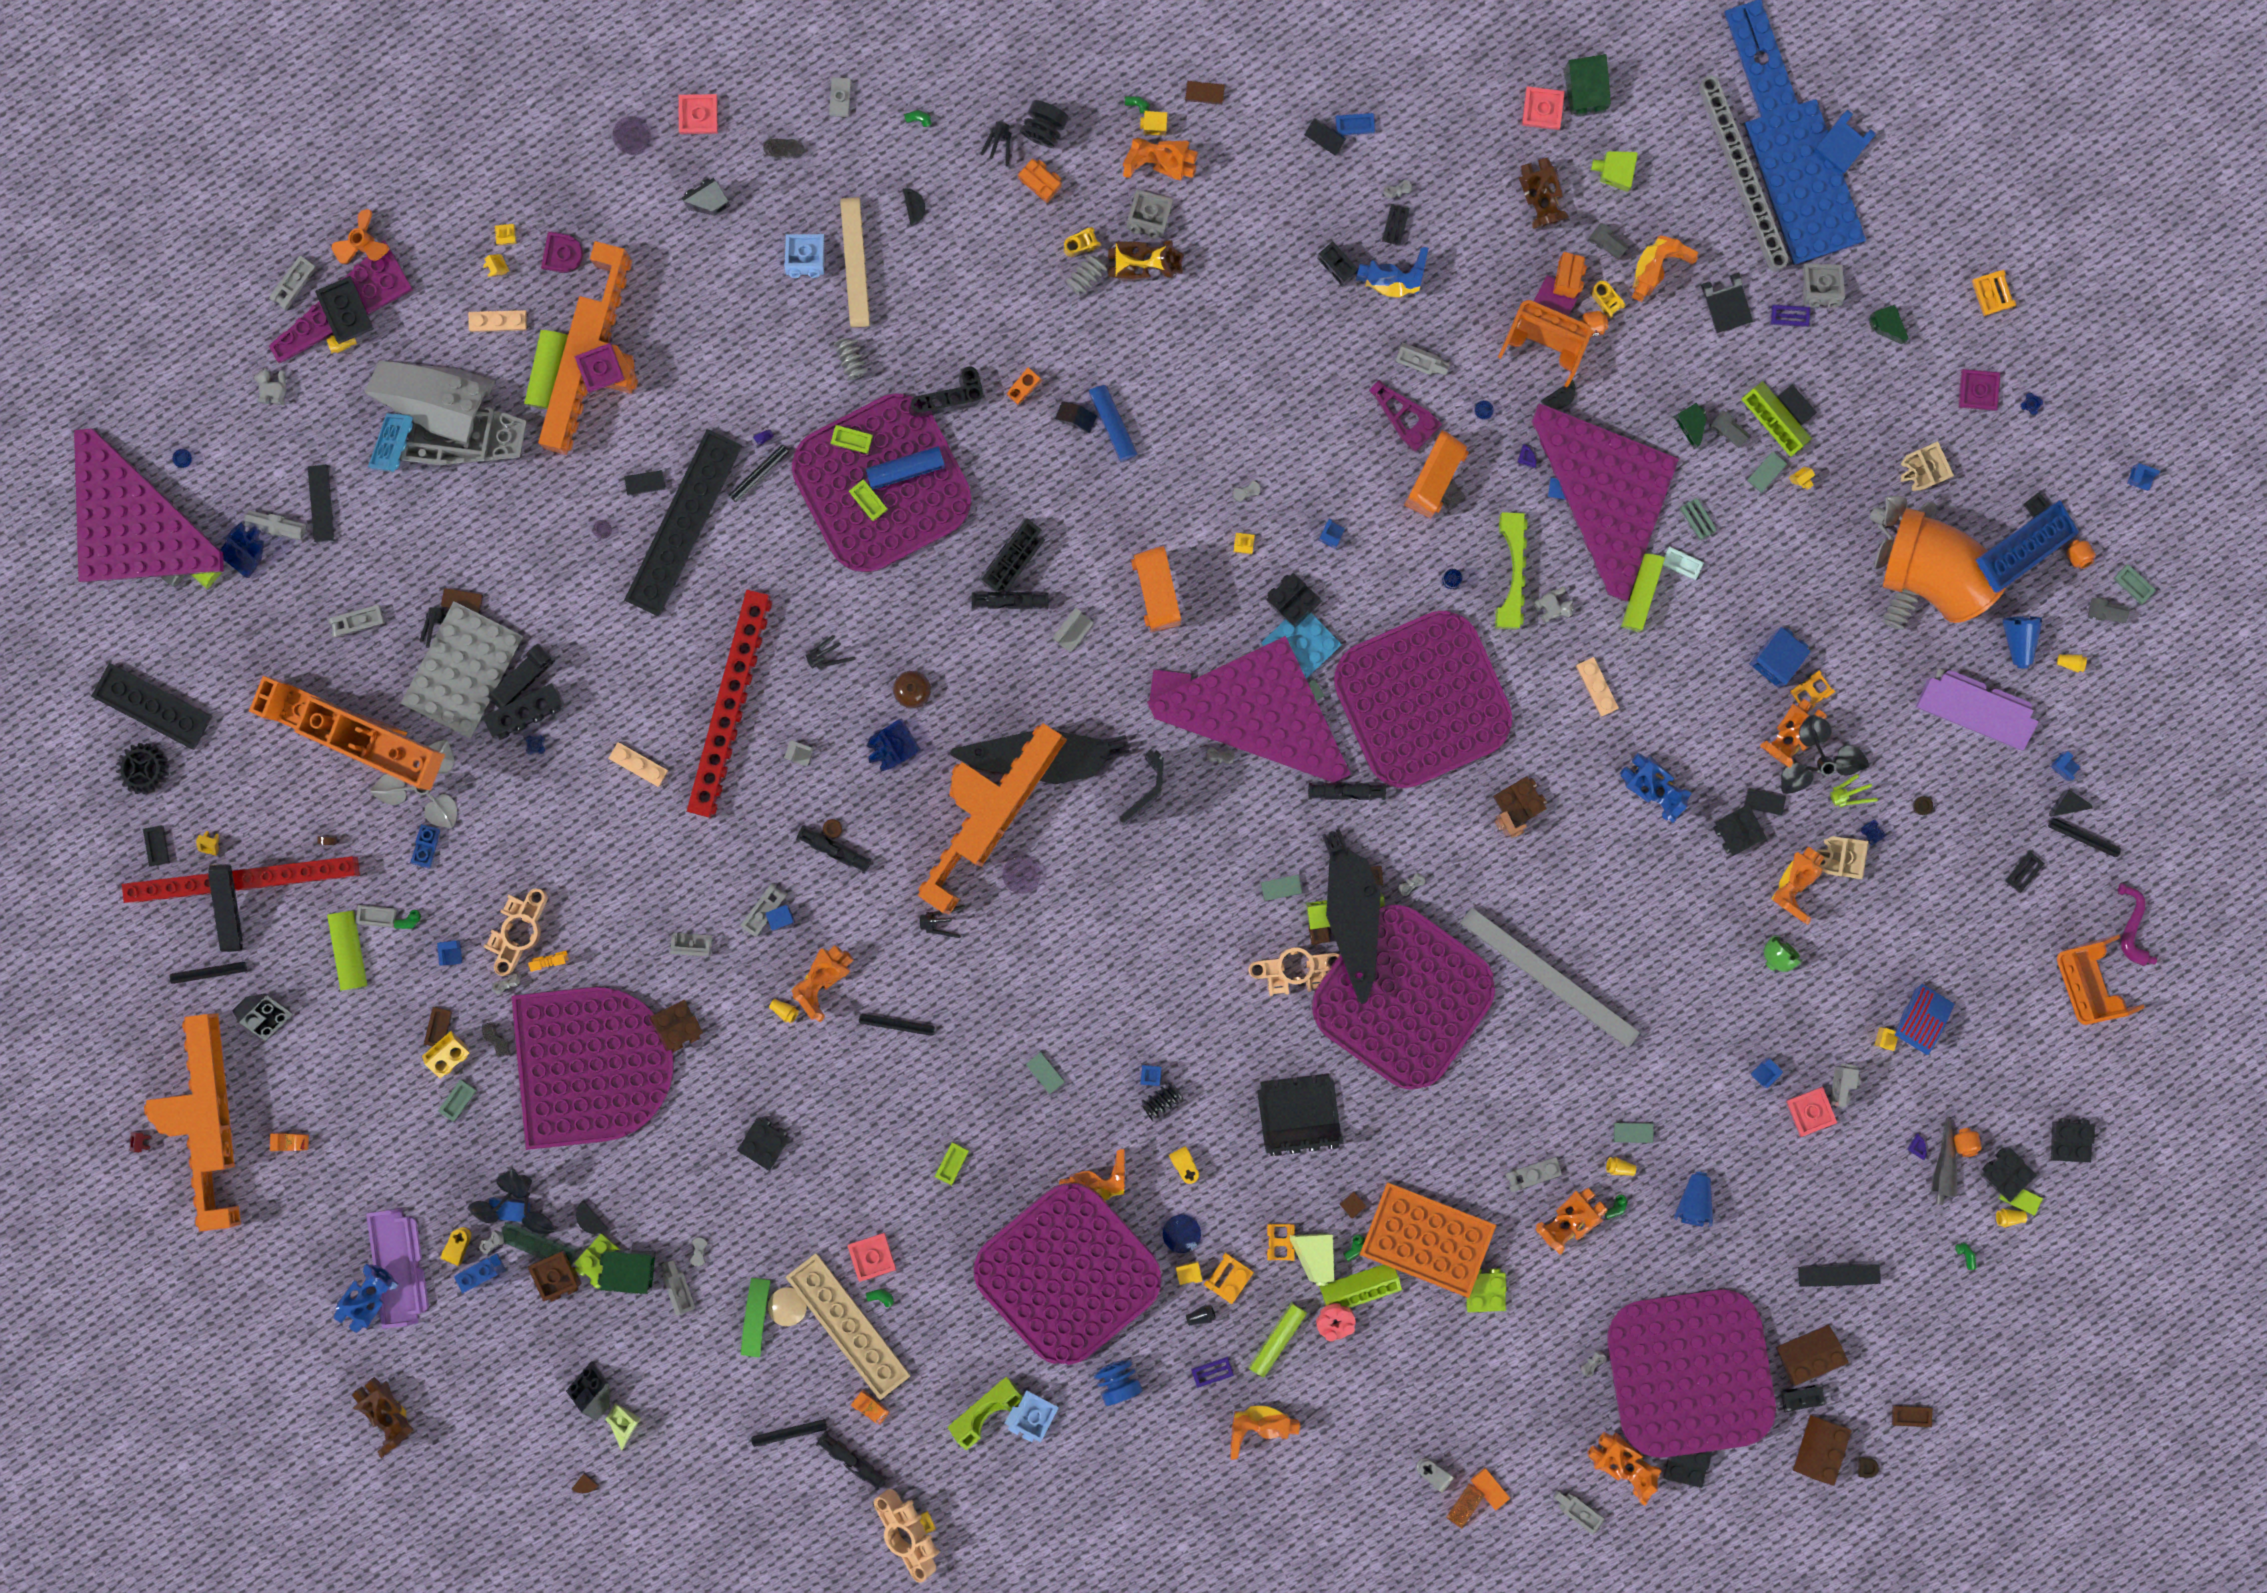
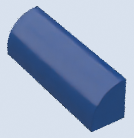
(1112, 422)
(905, 467)

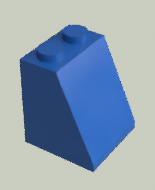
(1780, 657)

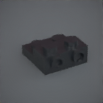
(1293, 599)
(1739, 830)
(2072, 1140)
(764, 1143)
(2008, 1173)
(1688, 1468)

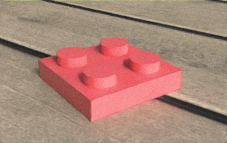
(1543, 108)
(698, 114)
(1811, 1111)
(871, 1257)

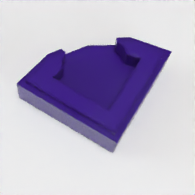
(763, 437)
(1527, 457)
(1918, 1147)

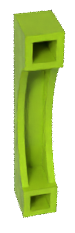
(1512, 527)

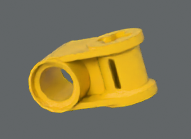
(1085, 241)
(1608, 299)
(1182, 1162)
(456, 1249)

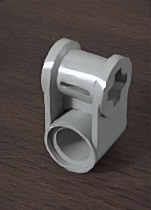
(1436, 1475)

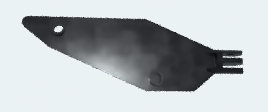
(1076, 760)
(1353, 913)

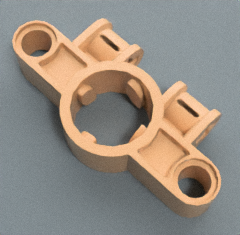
(500, 942)
(1274, 968)
(897, 1514)

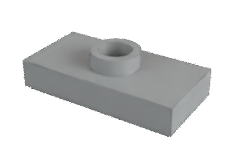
(840, 97)

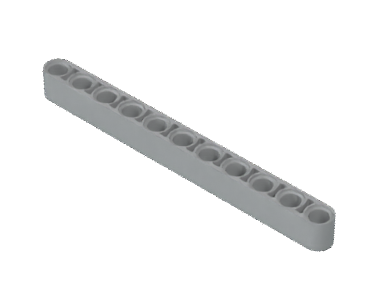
(1743, 164)
(1550, 978)

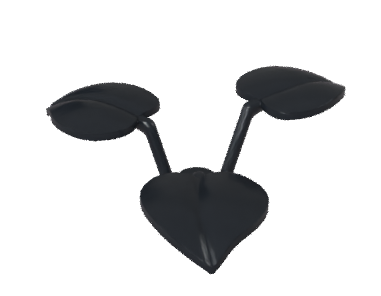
(1816, 731)
(518, 1187)

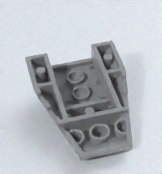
(435, 396)
(493, 438)

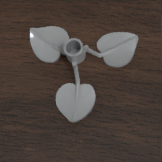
(1894, 509)
(441, 810)

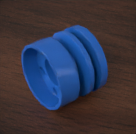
(1118, 1382)

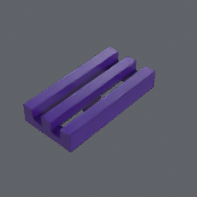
(1793, 316)
(1208, 1365)

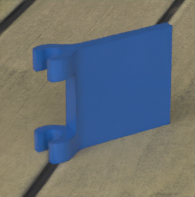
(1843, 143)

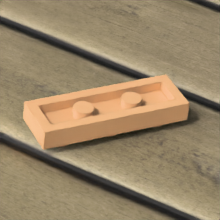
(497, 321)
(1597, 686)
(638, 764)

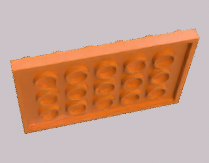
(1428, 1240)

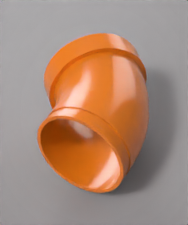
(1940, 567)

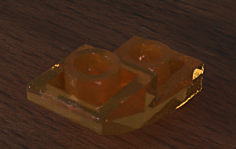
(1465, 1506)

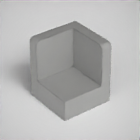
(798, 753)

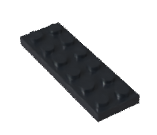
(151, 706)

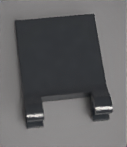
(1727, 306)

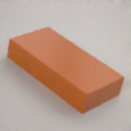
(1489, 1486)

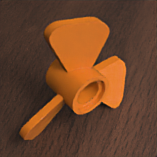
(359, 240)

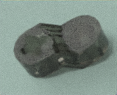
(775, 147)
(490, 1034)

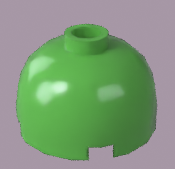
(1780, 955)

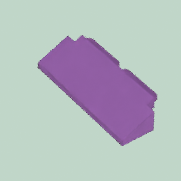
(1972, 707)
(398, 1251)

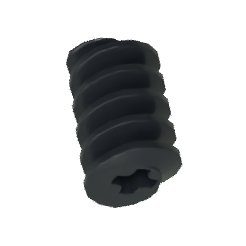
(1161, 1101)

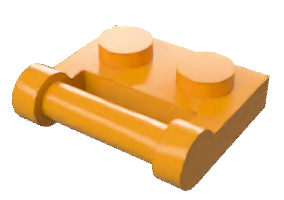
(1988, 294)
(1234, 1281)

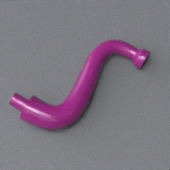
(2127, 941)

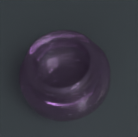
(602, 529)

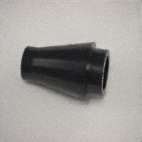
(1201, 1316)

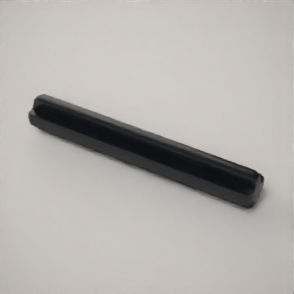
(759, 473)
(2084, 837)
(208, 972)
(896, 1024)
(789, 1433)

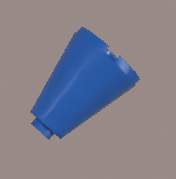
(2022, 638)
(1696, 1201)

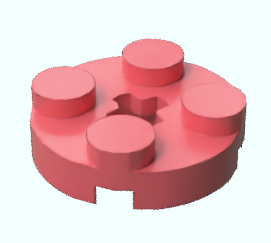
(1335, 1331)

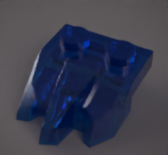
(243, 550)
(892, 745)

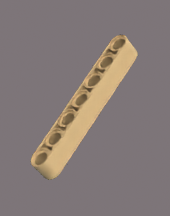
(854, 262)

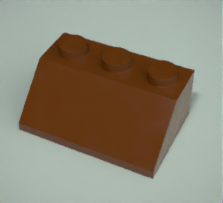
(1811, 1355)
(1822, 1450)

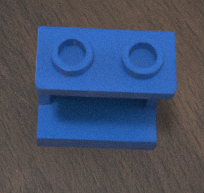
(479, 1273)

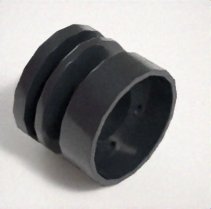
(1045, 123)

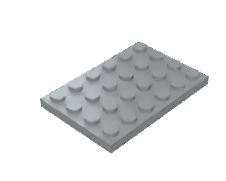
(462, 669)

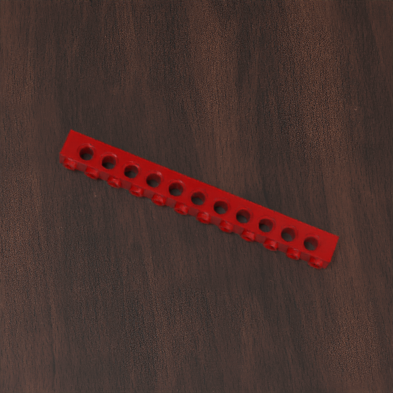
(751, 600)
(243, 879)

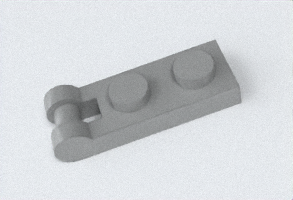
(293, 282)
(357, 621)
(757, 917)
(1534, 1174)

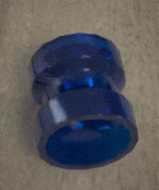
(1454, 577)
(1873, 832)

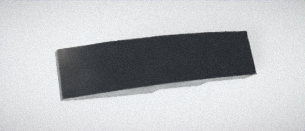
(1839, 1275)

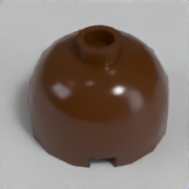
(911, 689)

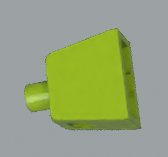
(1616, 169)

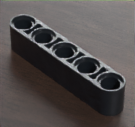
(225, 908)

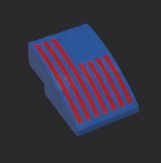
(1924, 1019)

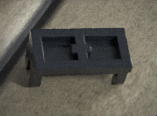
(1802, 1397)

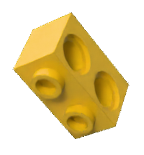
(442, 1051)

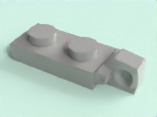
(1421, 360)
(677, 1288)
(1579, 1512)

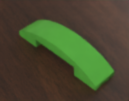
(755, 1317)

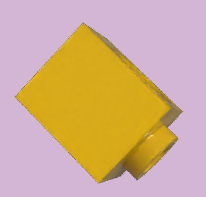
(1154, 123)

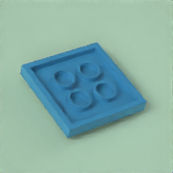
(390, 442)
(1309, 641)

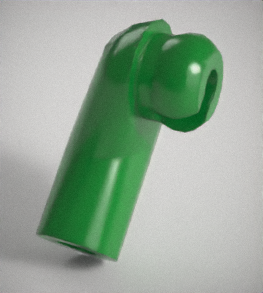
(1137, 101)
(920, 116)
(408, 923)
(1618, 1207)
(1357, 1244)
(1963, 1248)
(881, 1295)

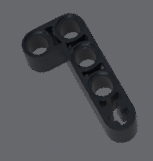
(945, 396)
(522, 677)

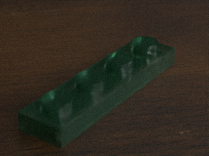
(534, 1243)

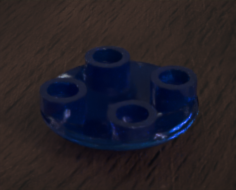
(1181, 1233)

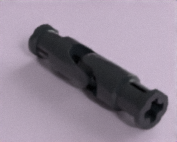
(997, 600)
(1358, 791)
(826, 845)
(840, 1452)

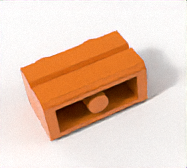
(1040, 180)
(1569, 275)

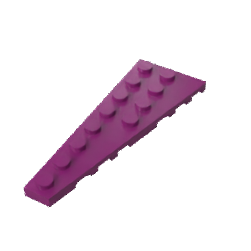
(377, 285)

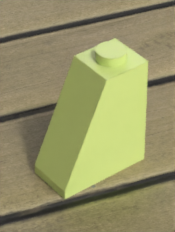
(1316, 1256)

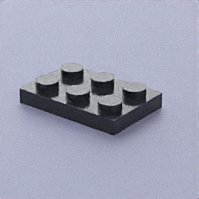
(344, 310)

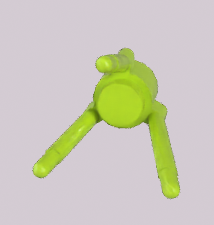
(1840, 796)

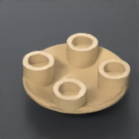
(786, 1307)

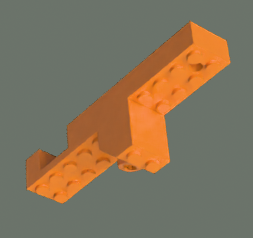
(588, 331)
(348, 733)
(990, 809)
(203, 1117)

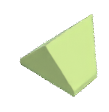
(622, 1423)

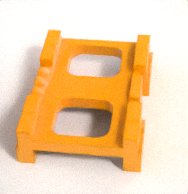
(1808, 686)
(539, 962)
(1273, 1242)

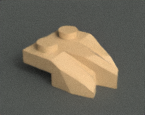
(1926, 467)
(1844, 857)

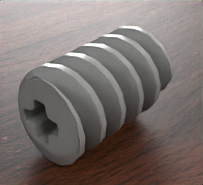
(1085, 274)
(850, 358)
(1899, 609)

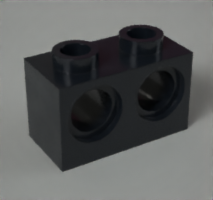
(1337, 263)

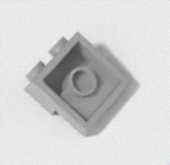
(1149, 214)
(1823, 285)
(1844, 1078)

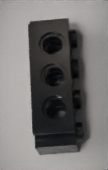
(1009, 555)
(496, 720)

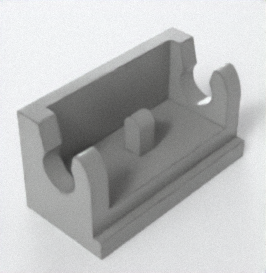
(691, 944)

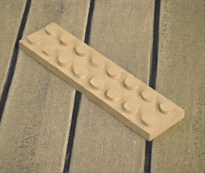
(848, 1326)

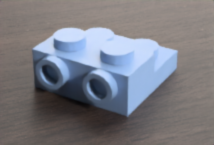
(804, 255)
(1031, 1417)

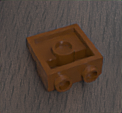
(1521, 801)
(676, 1026)
(554, 1276)

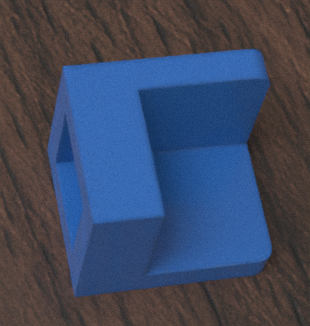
(2142, 476)
(1331, 534)
(2065, 766)
(780, 917)
(449, 953)
(1766, 1073)
(1150, 1075)

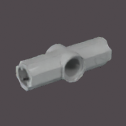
(275, 525)

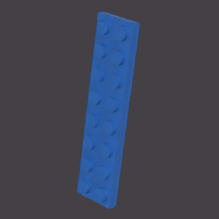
(2027, 546)

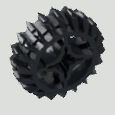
(156, 758)

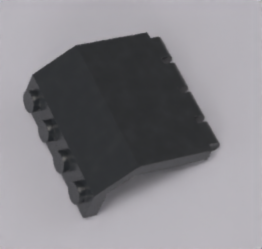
(1155, 760)
(1299, 1115)

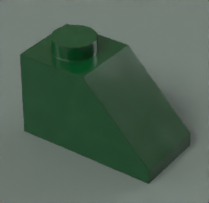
(1889, 324)
(1692, 423)

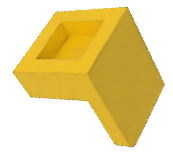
(1886, 1039)
(1189, 1273)

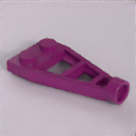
(1421, 430)

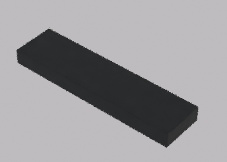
(321, 503)

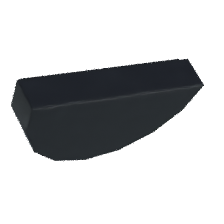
(915, 205)
(1560, 398)
(589, 1220)

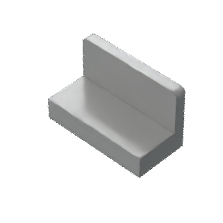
(1072, 630)

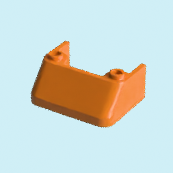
(1551, 330)
(1436, 475)
(1157, 589)
(2087, 986)

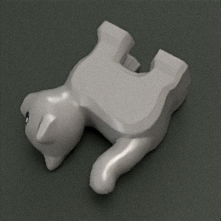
(271, 389)
(1552, 607)

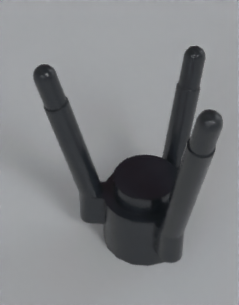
(1000, 133)
(433, 617)
(816, 656)
(930, 921)

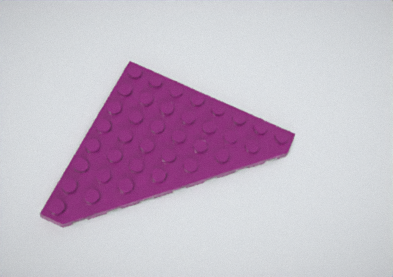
(1611, 489)
(127, 524)
(1258, 707)

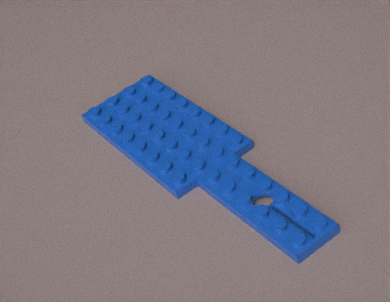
(1801, 183)

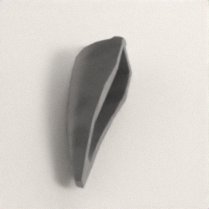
(1945, 1174)

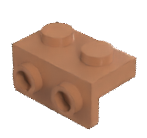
(1506, 825)

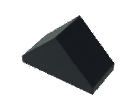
(1076, 416)
(2069, 803)

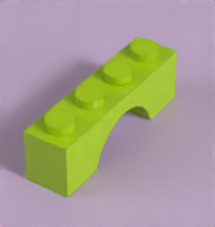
(968, 1426)

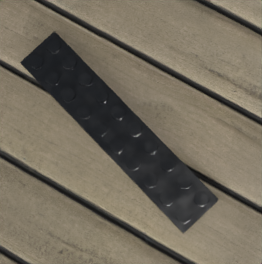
(683, 523)

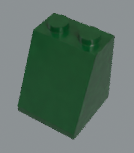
(1588, 85)
(627, 1271)

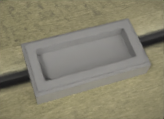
(376, 916)

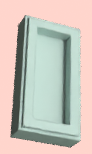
(1682, 563)

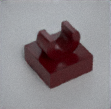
(136, 1142)

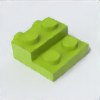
(589, 1261)
(1488, 1292)

